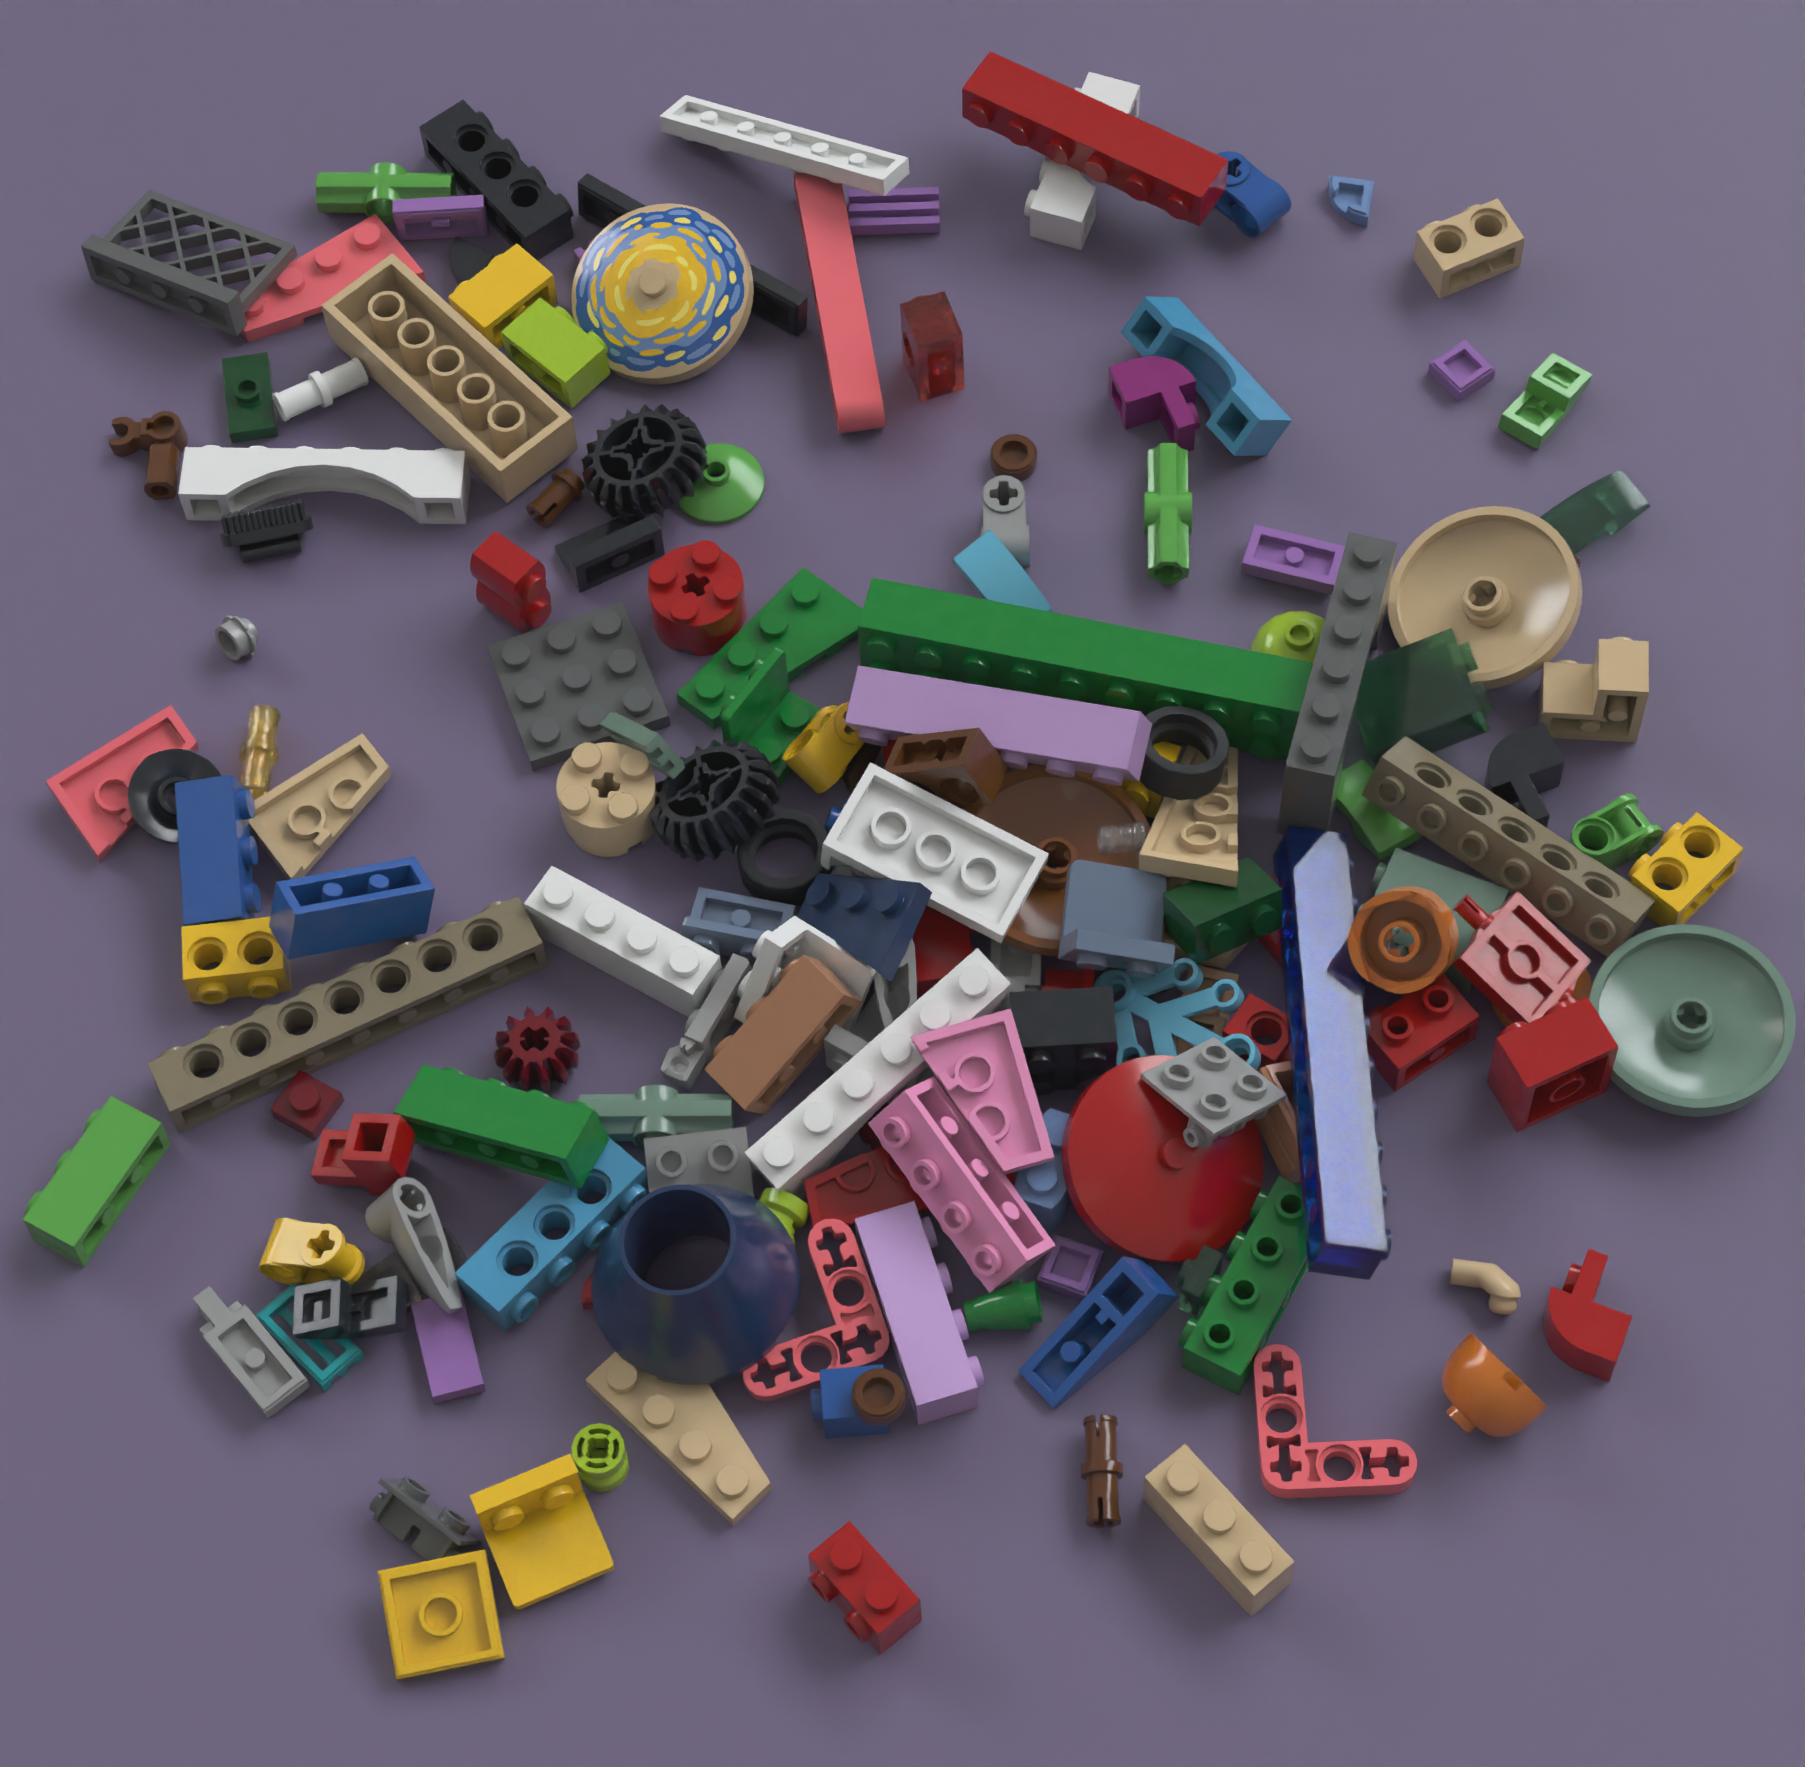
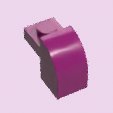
(1155, 390)

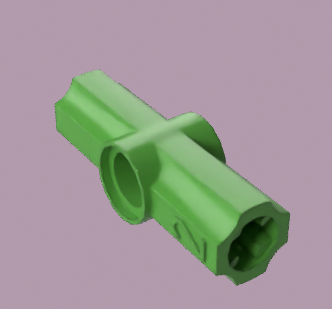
(375, 190)
(1167, 513)

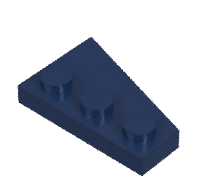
(867, 916)

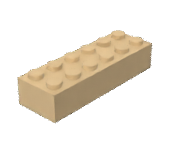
(450, 377)

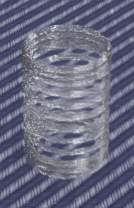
(1119, 834)

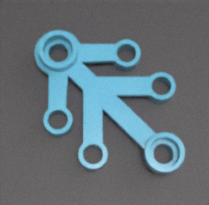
(1171, 1017)

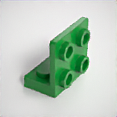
(767, 712)

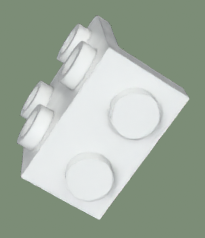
(791, 942)

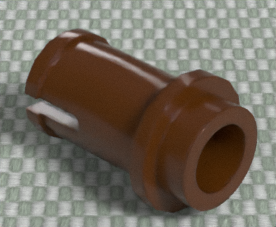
(550, 503)

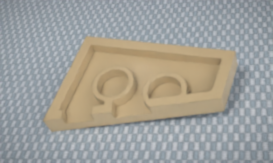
(316, 805)

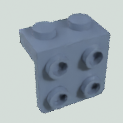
(1114, 919)

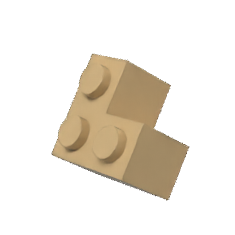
(1598, 698)

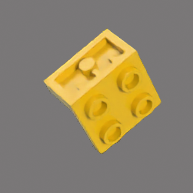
(542, 1532)

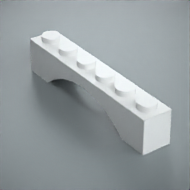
(421, 483)
(832, 1114)

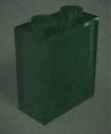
(1422, 695)

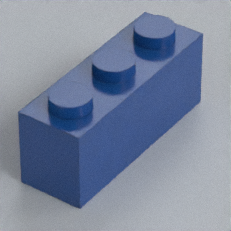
(216, 850)
(351, 907)

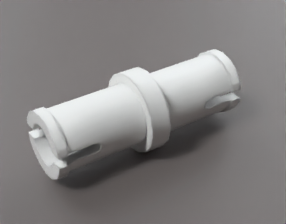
(320, 389)

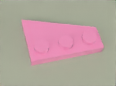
(991, 1086)

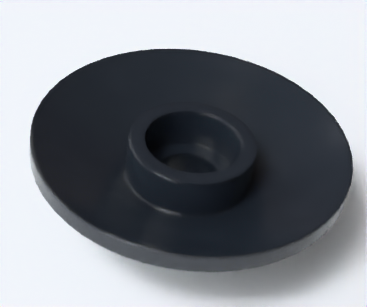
(155, 782)

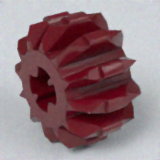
(537, 1050)

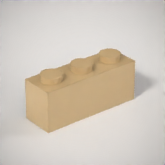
(1218, 1530)

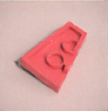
(96, 787)

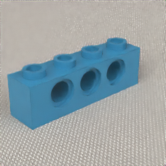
(523, 1241)

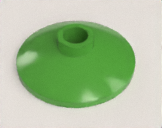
(730, 495)

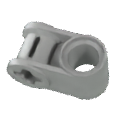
(1006, 516)

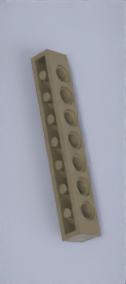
(337, 1036)

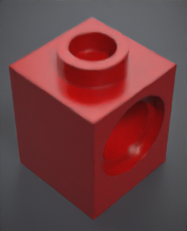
(1259, 1019)

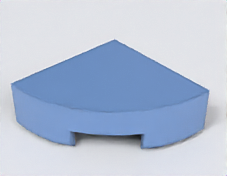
(1351, 198)

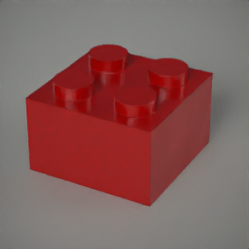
(1551, 1063)

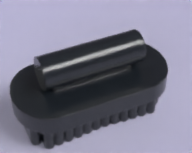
(266, 530)

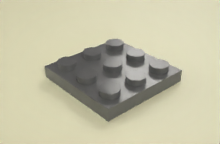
(571, 677)

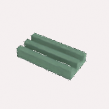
(659, 753)

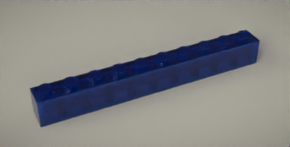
(1330, 1058)

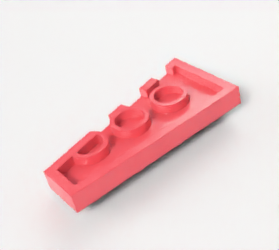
(320, 276)

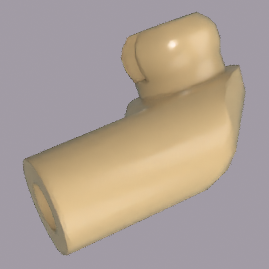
(1492, 1279)

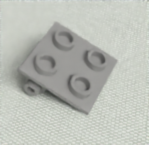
(1213, 1090)
(700, 1158)

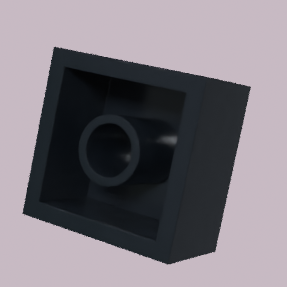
(1066, 1035)

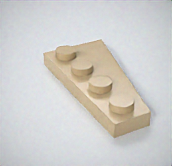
(1197, 835)
(688, 1432)

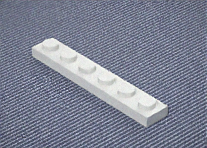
(785, 145)

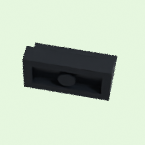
(610, 550)

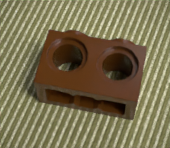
(950, 765)

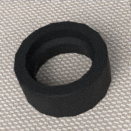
(1192, 728)
(787, 824)

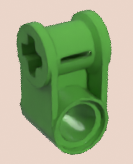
(1617, 832)

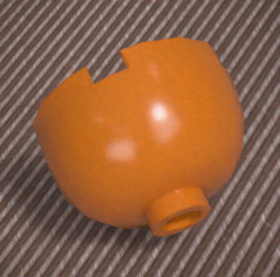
(1487, 1392)

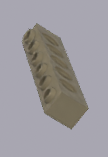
(1507, 846)

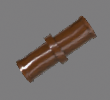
(1101, 1471)

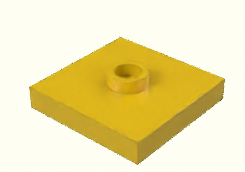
(441, 1614)

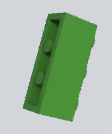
(96, 1180)

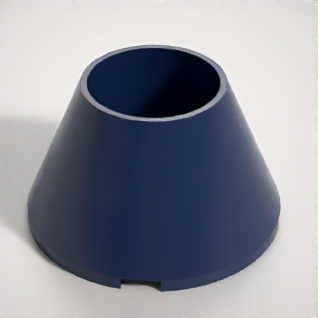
(708, 1328)

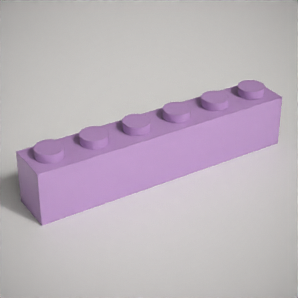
(1018, 724)

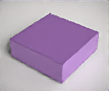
(1461, 370)
(1070, 1268)

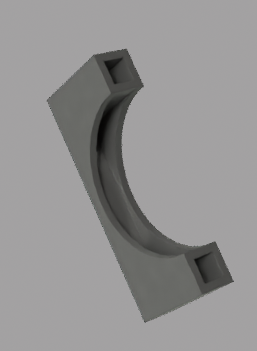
(1334, 683)

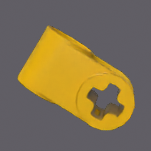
(823, 748)
(309, 1254)

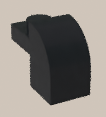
(1524, 768)

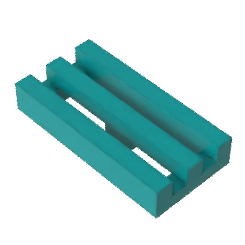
(336, 1366)

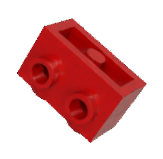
(1419, 1031)
(864, 1587)

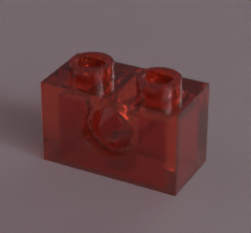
(932, 345)

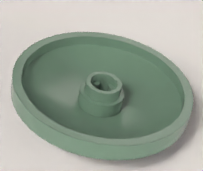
(1694, 1019)

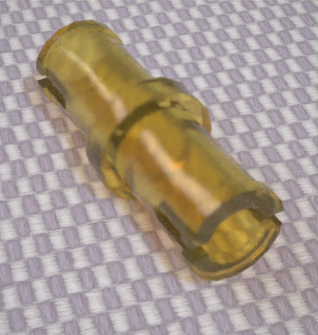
(259, 749)

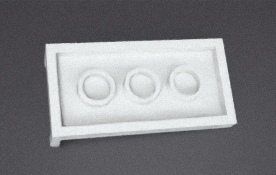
(914, 836)

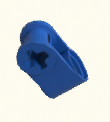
(1251, 197)

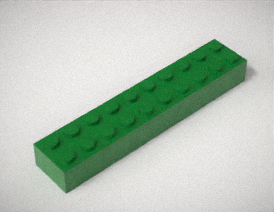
(1083, 660)

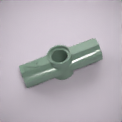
(660, 1112)

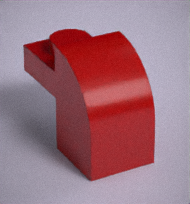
(367, 1155)
(1580, 1330)

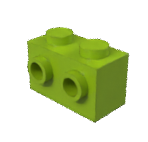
(556, 352)

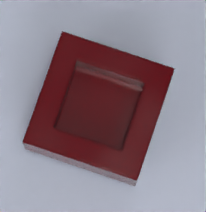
(307, 1105)

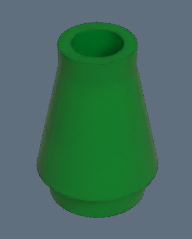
(1006, 1308)

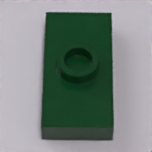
(249, 397)

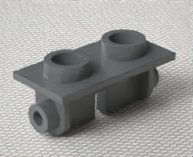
(408, 1507)

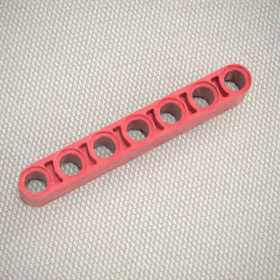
(839, 304)

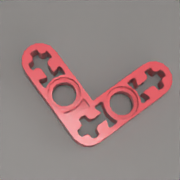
(845, 1320)
(1310, 1457)

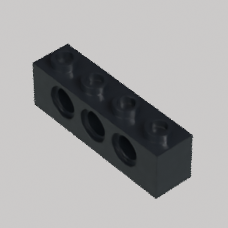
(486, 165)

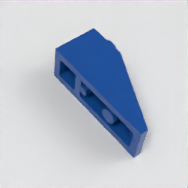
(1099, 1330)

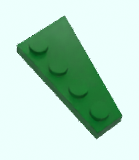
(802, 619)

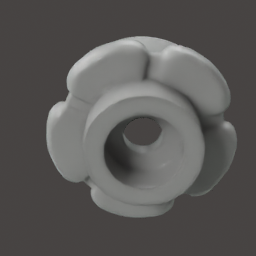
(237, 637)

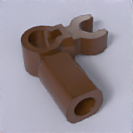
(163, 439)

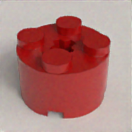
(697, 598)

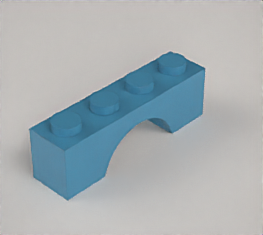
(1239, 407)

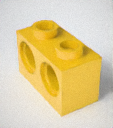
(1691, 877)
(236, 947)

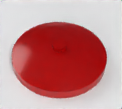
(1143, 1182)

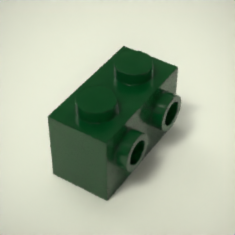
(1216, 918)

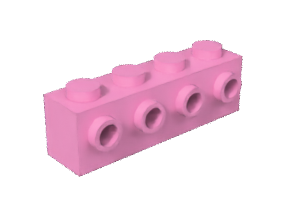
(961, 1184)

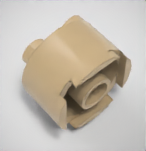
(607, 797)

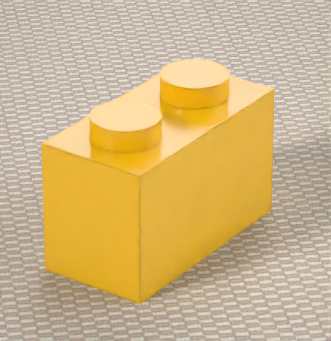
(503, 292)

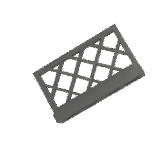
(169, 282)

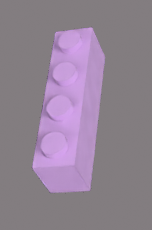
(918, 1313)

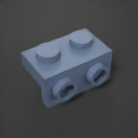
(733, 922)

